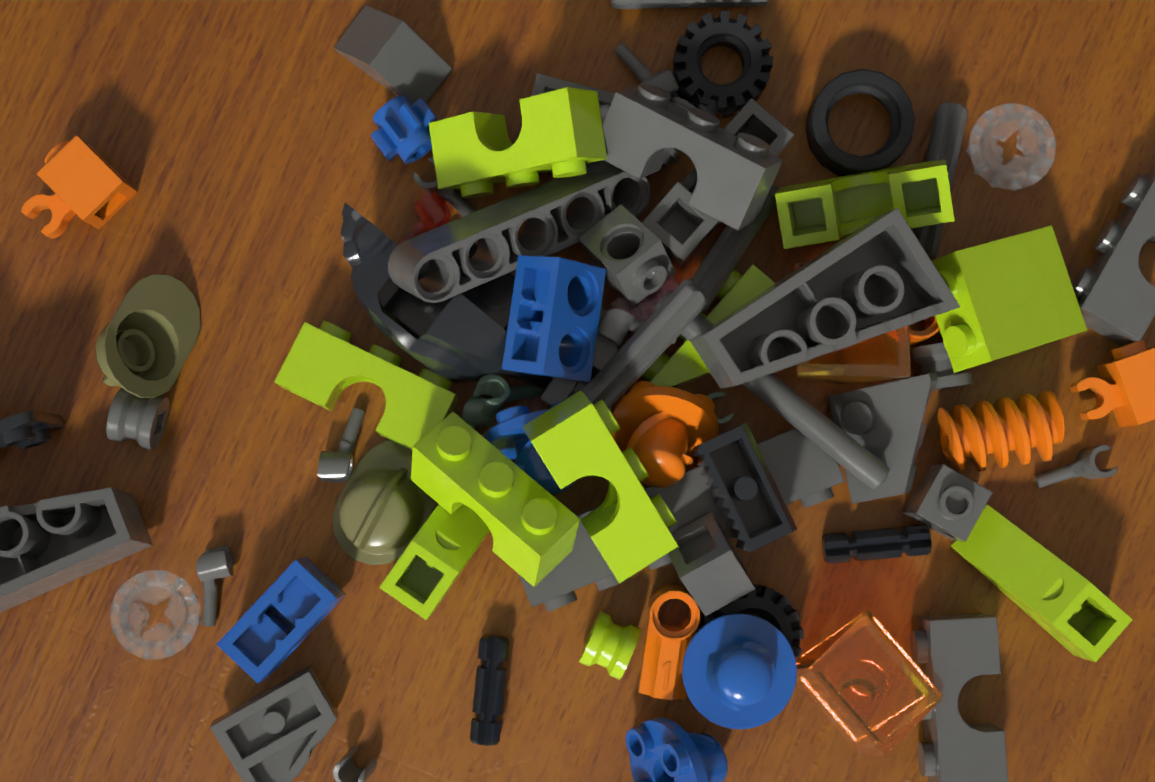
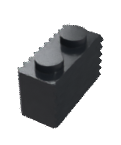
(744, 488)

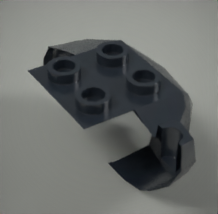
(452, 337)

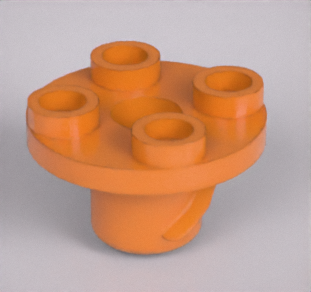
(663, 429)

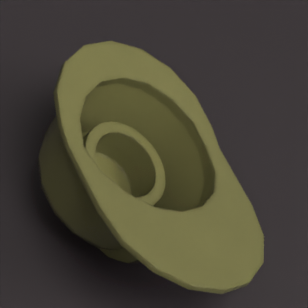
(149, 336)
(380, 506)

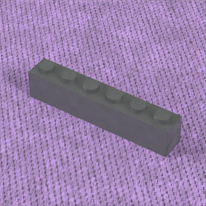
(795, 463)

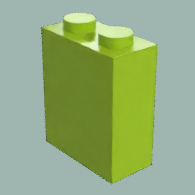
(1009, 298)

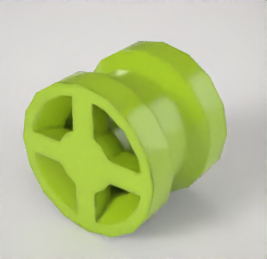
(610, 645)

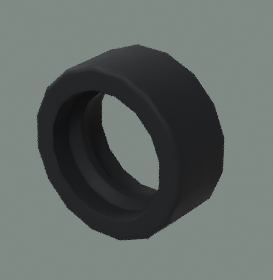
(883, 90)

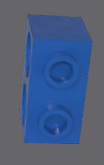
(554, 318)
(281, 619)

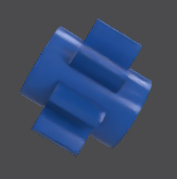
(403, 129)

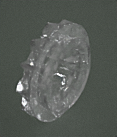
(1034, 139)
(130, 616)

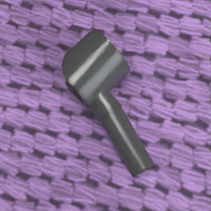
(663, 79)
(449, 195)
(615, 325)
(339, 465)
(1083, 466)
(212, 565)
(348, 772)

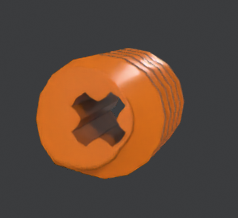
(1001, 429)

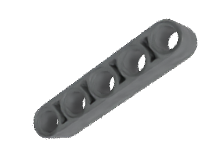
(498, 228)

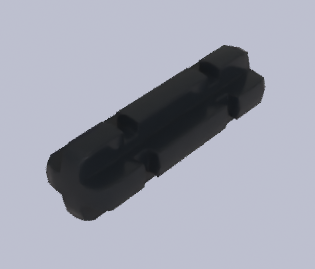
(876, 544)
(489, 690)

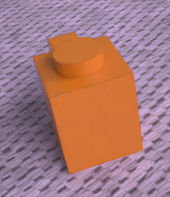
(83, 186)
(1124, 386)

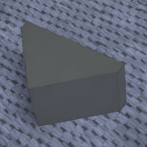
(393, 55)

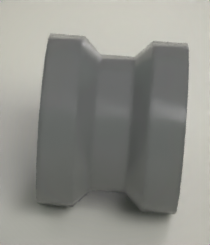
(935, 359)
(137, 419)

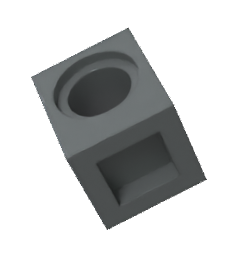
(629, 253)
(947, 502)
(709, 564)

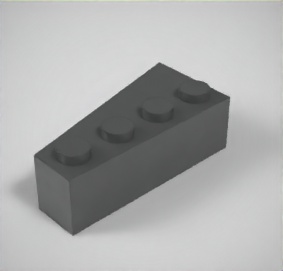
(841, 297)
(64, 540)

